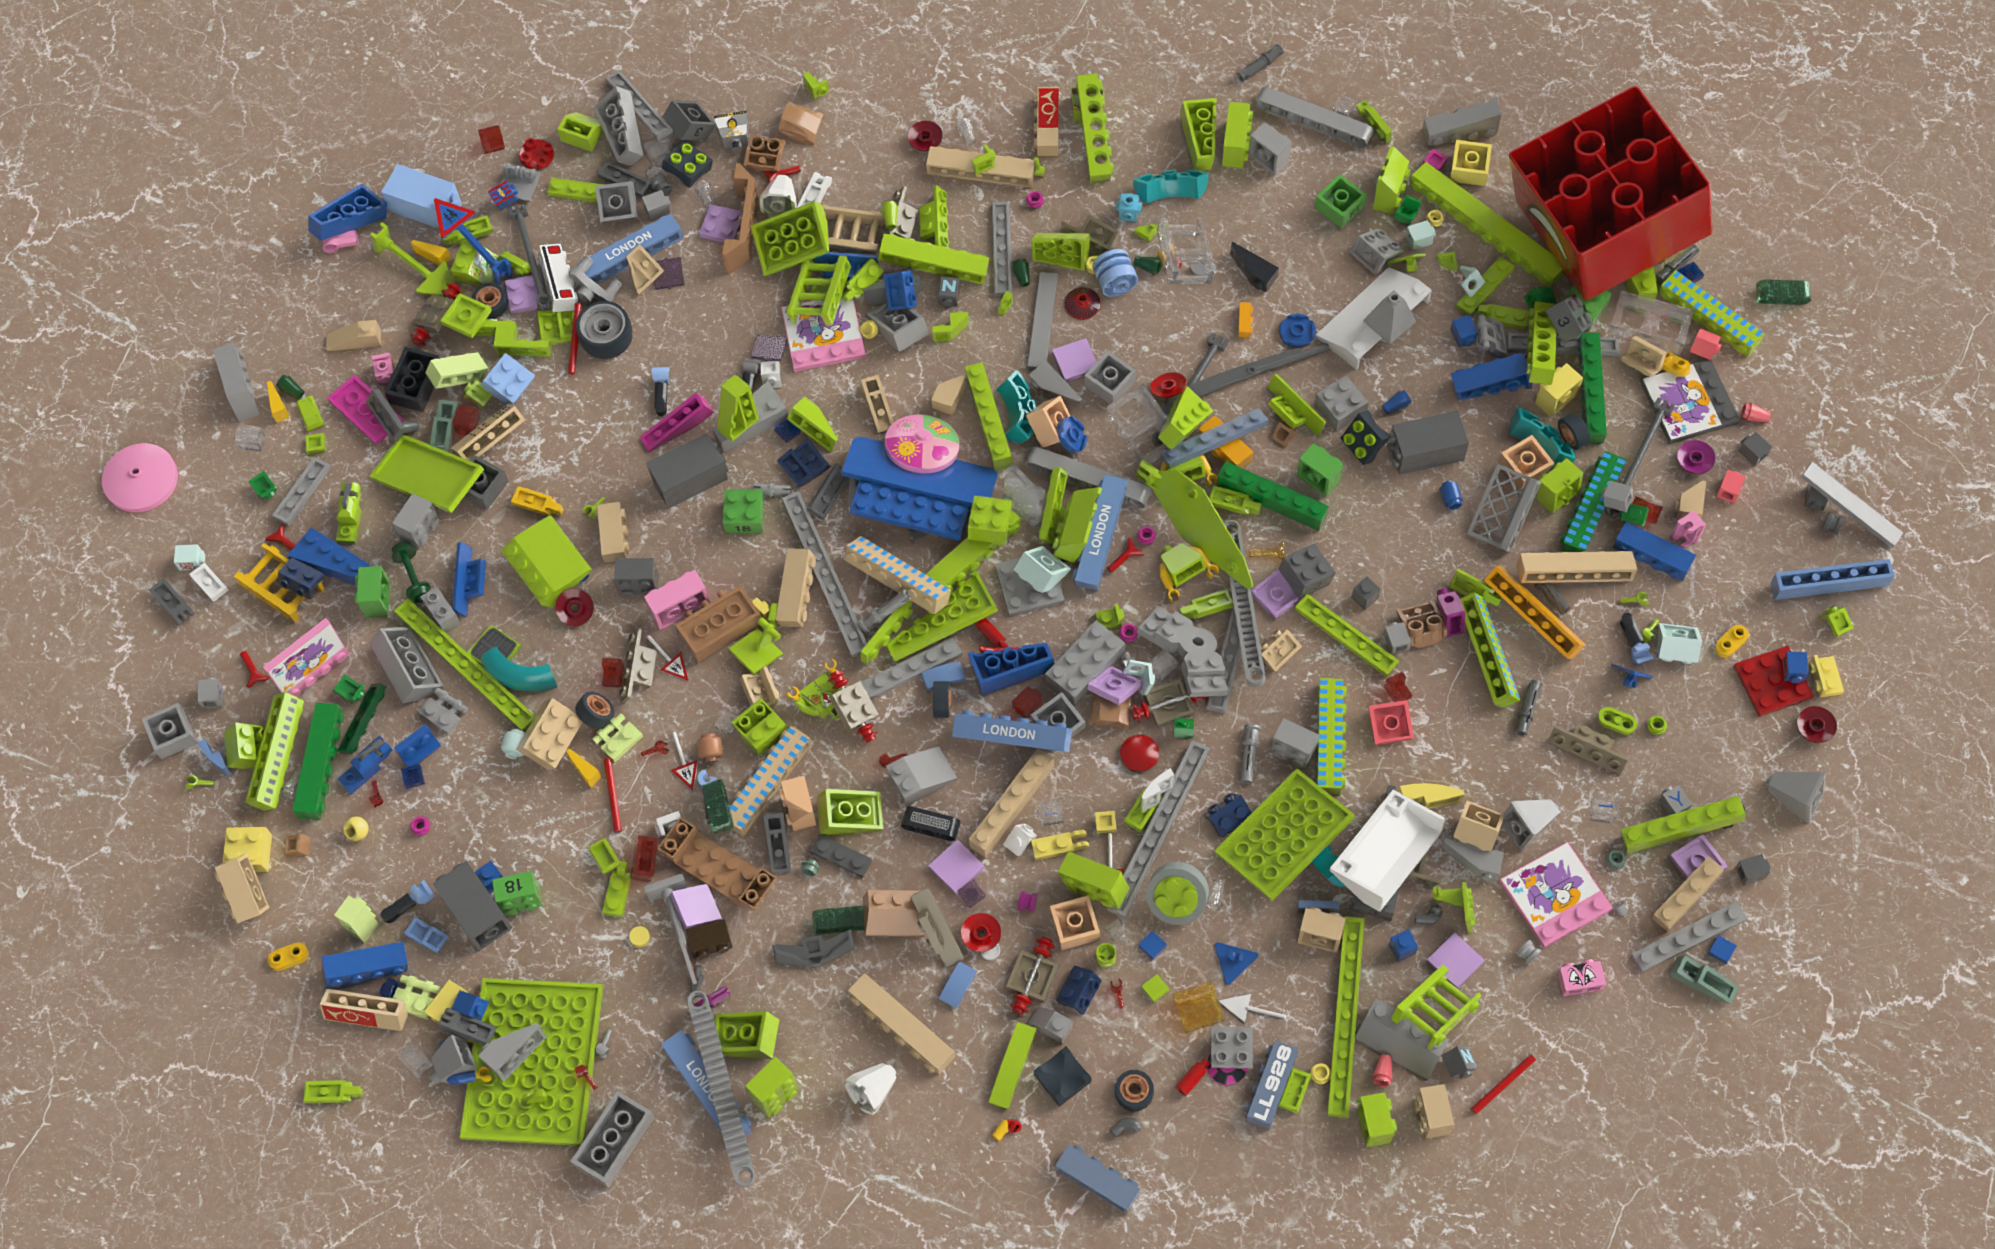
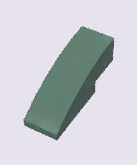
(442, 428)
(1703, 979)

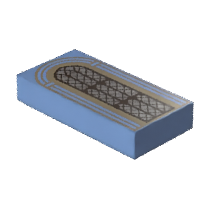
(1324, 906)

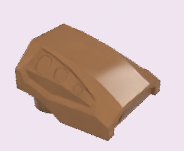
(800, 123)
(761, 156)
(1423, 624)
(1108, 713)

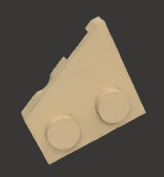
(642, 268)

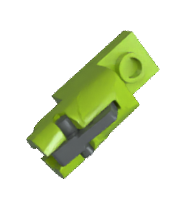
(348, 513)

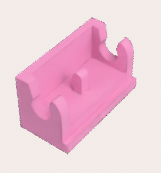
(1689, 528)

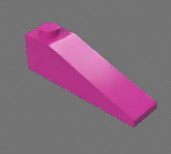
(680, 420)

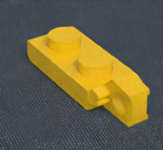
(536, 502)

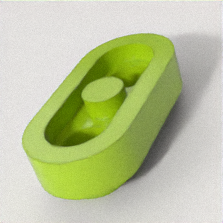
(517, 264)
(1616, 722)

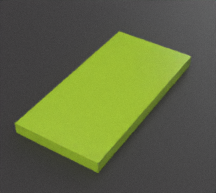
(426, 472)

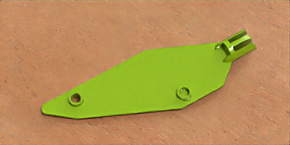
(1196, 519)

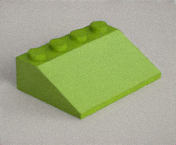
(791, 238)
(546, 560)

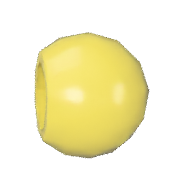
(355, 828)

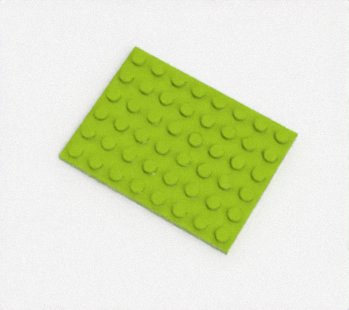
(571, 1022)

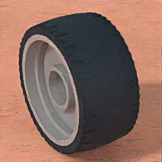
(604, 329)

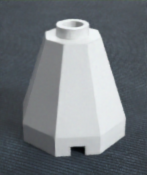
(778, 196)
(871, 1086)

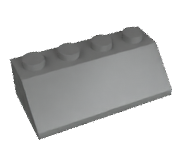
(405, 663)
(1401, 1041)

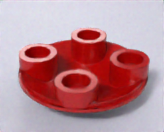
(536, 154)
(1139, 753)

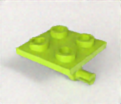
(756, 648)
(1460, 897)

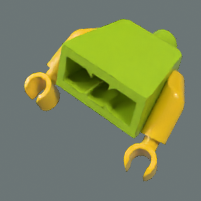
(1194, 469)
(1182, 564)

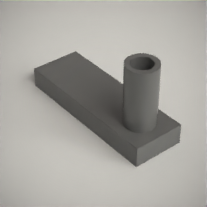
(388, 417)

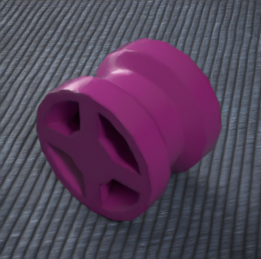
(1027, 901)

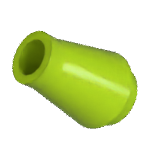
(890, 211)

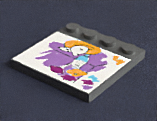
(1699, 401)

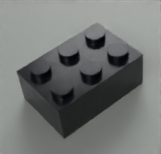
(409, 382)

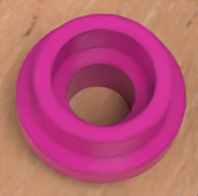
(1034, 195)
(1146, 530)
(1128, 628)
(416, 822)

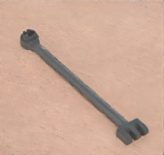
(542, 297)
(1215, 345)
(1661, 411)

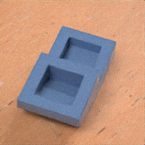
(949, 672)
(216, 758)
(426, 935)
(958, 984)

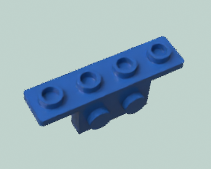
(855, 260)
(468, 579)

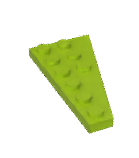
(965, 606)

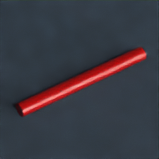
(574, 340)
(612, 795)
(1503, 1084)

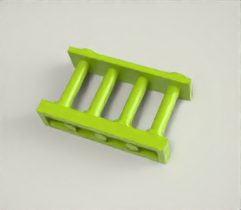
(831, 298)
(1428, 989)

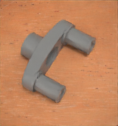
(588, 288)

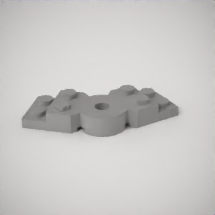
(1201, 665)

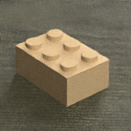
(549, 734)
(241, 888)

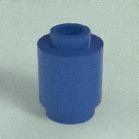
(1451, 495)

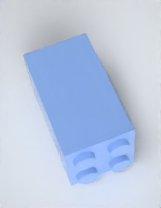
(413, 194)

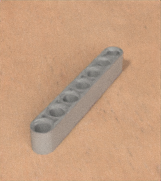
(1314, 117)
(1084, 475)

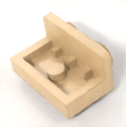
(1644, 357)
(760, 686)

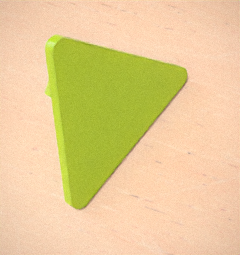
(1411, 262)

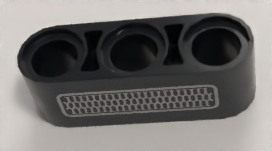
(930, 823)

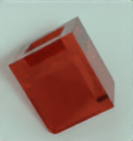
(491, 139)
(1654, 508)
(613, 672)
(1397, 688)

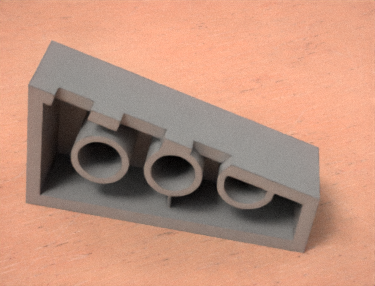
(1463, 123)
(620, 125)
(236, 381)
(770, 413)

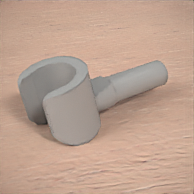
(601, 1049)

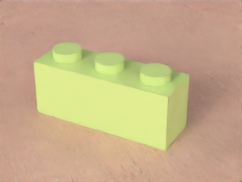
(456, 370)
(357, 918)

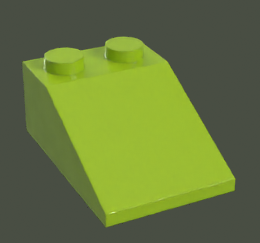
(849, 811)
(747, 1034)

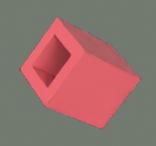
(1706, 344)
(1731, 486)

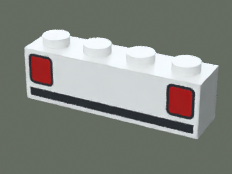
(557, 278)

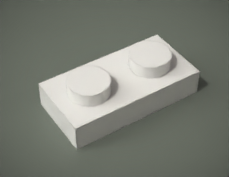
(208, 582)

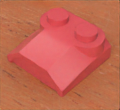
(1390, 722)

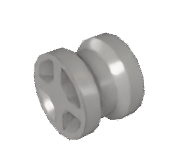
(1528, 952)

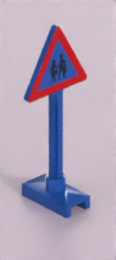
(451, 218)

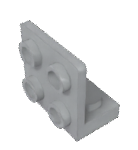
(1374, 249)

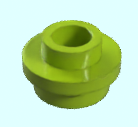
(1657, 720)

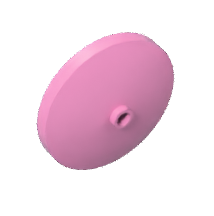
(139, 477)

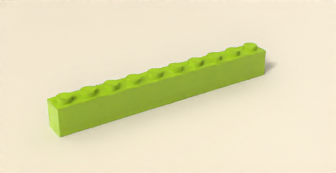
(1487, 224)

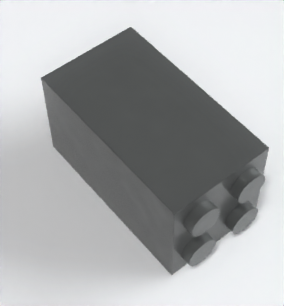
(1428, 442)
(688, 470)
(472, 905)

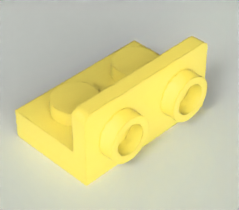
(1826, 676)

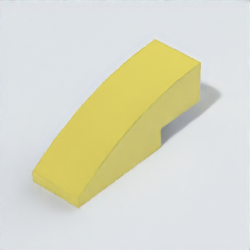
(1432, 794)

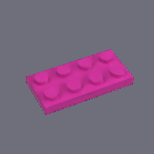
(351, 402)

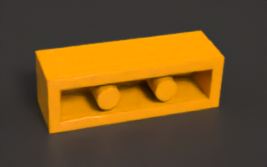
(1245, 320)

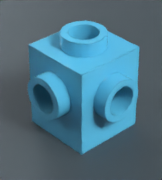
(1128, 207)

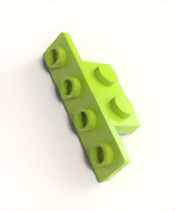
(934, 218)
(1293, 407)

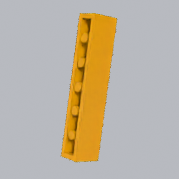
(1534, 612)

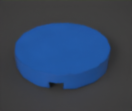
(1297, 330)
(1071, 434)

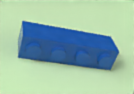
(1654, 551)

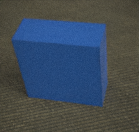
(1152, 945)
(1722, 949)

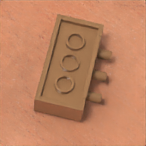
(718, 623)

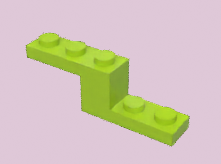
(506, 340)

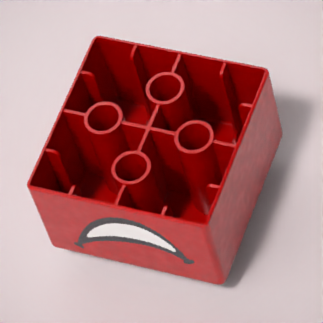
(1625, 205)

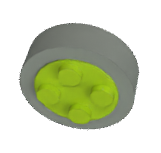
(1177, 893)

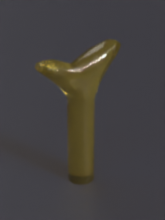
(1277, 552)

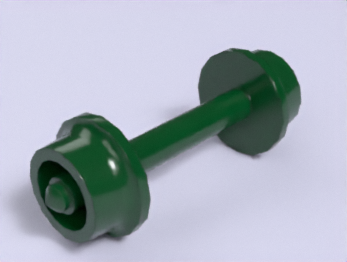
(402, 553)

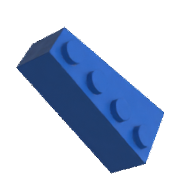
(347, 213)
(1492, 377)
(327, 557)
(1009, 666)
(363, 965)

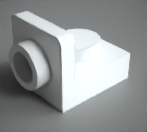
(771, 372)
(666, 823)

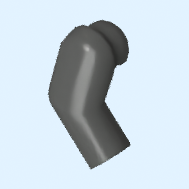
(1431, 917)
(1125, 1124)

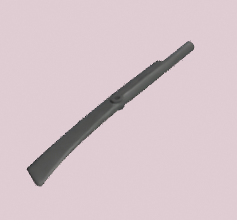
(1246, 371)

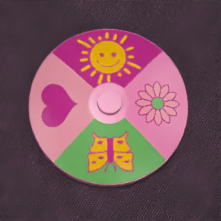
(922, 444)

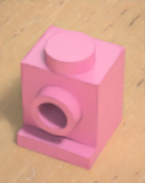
(383, 367)

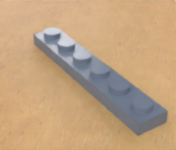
(1214, 438)

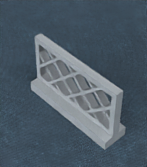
(1516, 518)

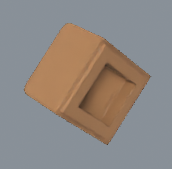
(1283, 434)
(297, 845)

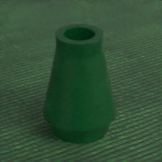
(1148, 264)
(1021, 271)
(290, 387)

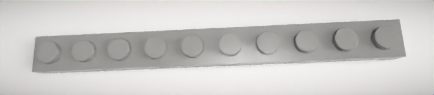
(825, 574)
(1161, 824)

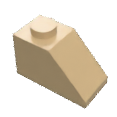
(948, 395)
(1691, 501)

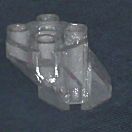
(1025, 496)

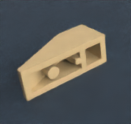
(355, 336)
(876, 402)

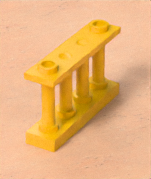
(261, 590)

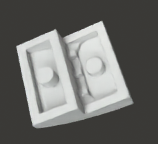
(1158, 786)

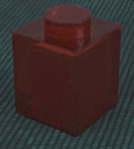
(465, 420)
(1027, 702)

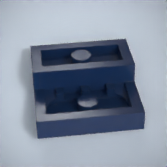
(804, 463)

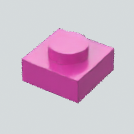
(1436, 159)

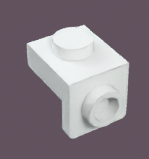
(1019, 838)

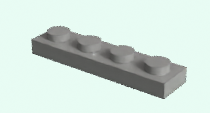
(301, 491)

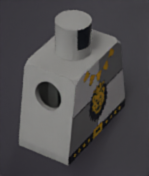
(733, 130)

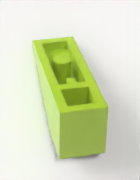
(812, 422)

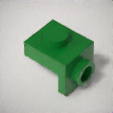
(1408, 210)
(1539, 294)
(263, 486)
(1635, 515)
(349, 689)
(1183, 728)

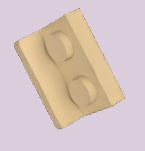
(1279, 649)

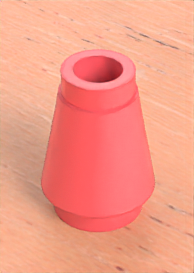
(1751, 412)
(1383, 1072)

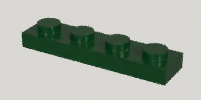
(364, 714)

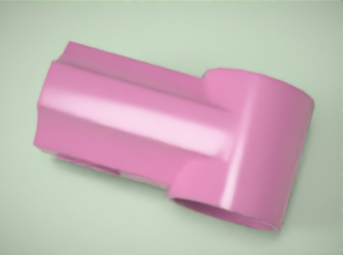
(345, 239)

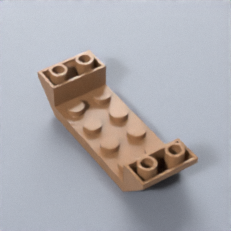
(738, 251)
(716, 866)

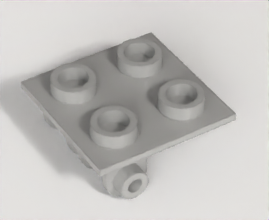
(523, 179)
(1231, 1047)

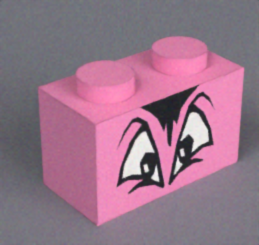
(1581, 978)

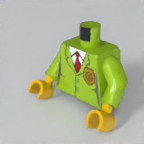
(815, 697)

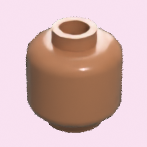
(709, 747)

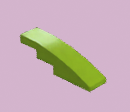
(1012, 1065)

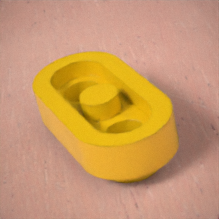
(1676, 365)
(1733, 640)
(287, 956)

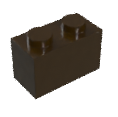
(709, 939)

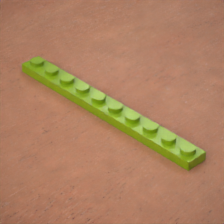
(465, 664)
(1346, 1017)

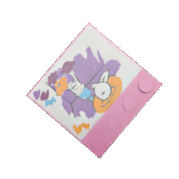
(820, 345)
(307, 659)
(1555, 895)

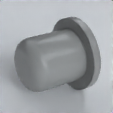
(1620, 908)

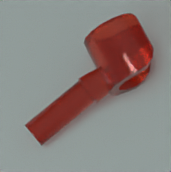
(657, 748)
(886, 760)
(376, 799)
(1117, 990)
(583, 1071)

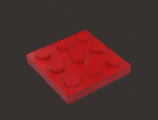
(1765, 683)

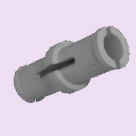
(773, 490)

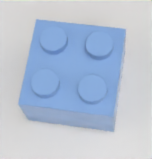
(507, 380)

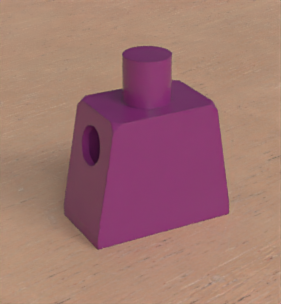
(1451, 611)

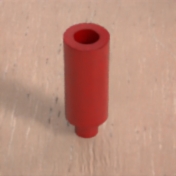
(991, 633)
(1192, 1077)

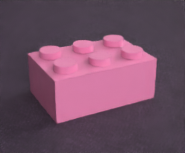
(675, 598)

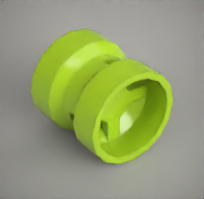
(1105, 951)

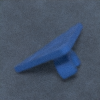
(1631, 678)
(1233, 960)

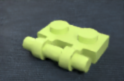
(619, 743)
(416, 1003)

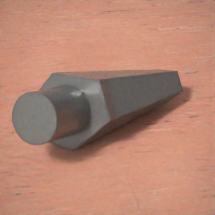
(699, 978)

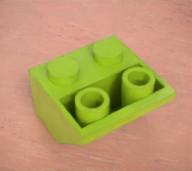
(580, 131)
(759, 727)
(243, 745)

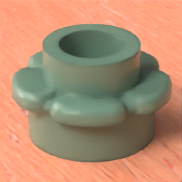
(1619, 856)
(810, 867)

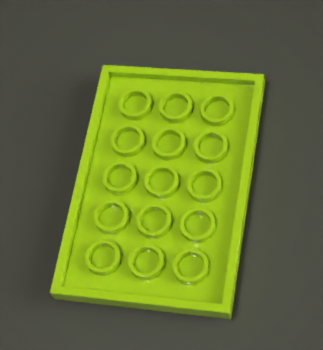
(1284, 834)

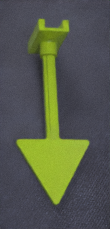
(435, 281)

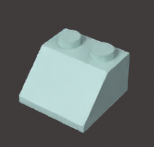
(1041, 569)
(1678, 643)

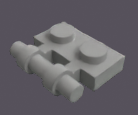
(1492, 336)
(439, 715)

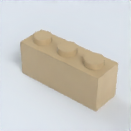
(612, 531)

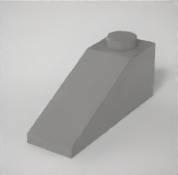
(1051, 382)
(1480, 862)

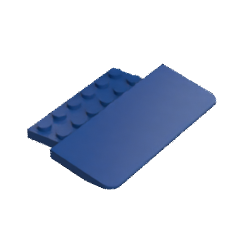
(912, 500)

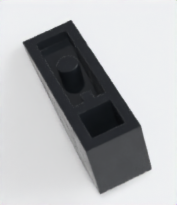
(1256, 269)

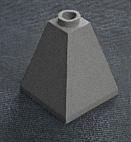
(1390, 317)
(1798, 791)
(1528, 819)

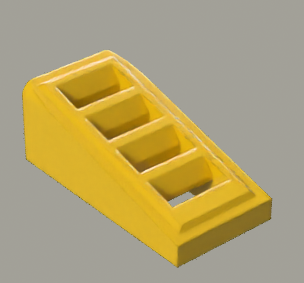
(431, 252)
(277, 406)
(587, 771)

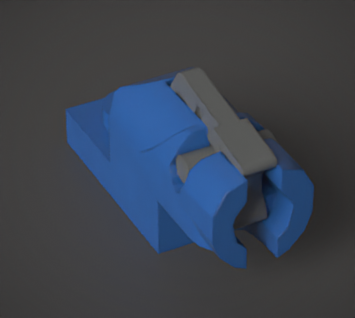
(365, 765)

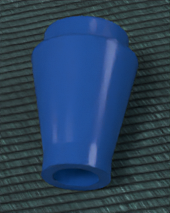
(1396, 402)

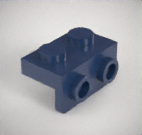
(299, 578)
(1228, 813)
(1079, 989)

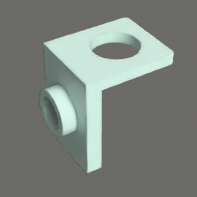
(1472, 275)
(1145, 673)

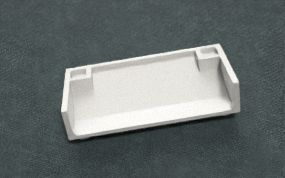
(1348, 333)
(1387, 849)

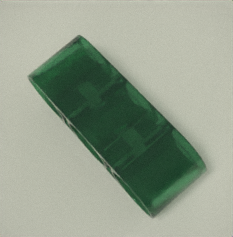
(1783, 292)
(717, 806)
(838, 920)

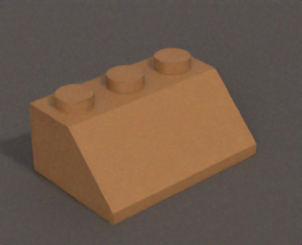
(890, 913)

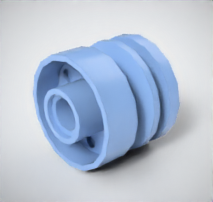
(1115, 272)

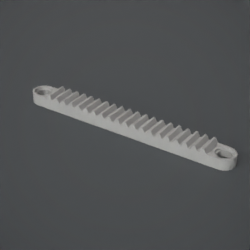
(1246, 620)
(721, 1089)

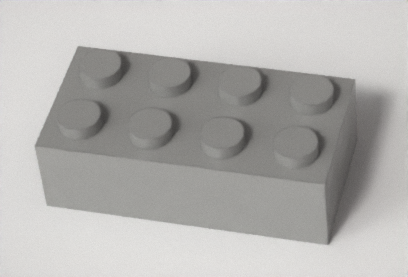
(1085, 661)
(612, 1139)

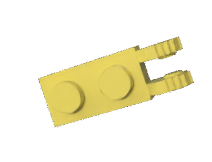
(1058, 844)

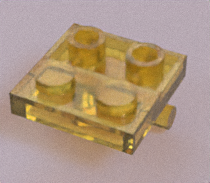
(1198, 1007)

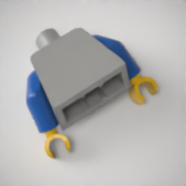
(455, 1063)

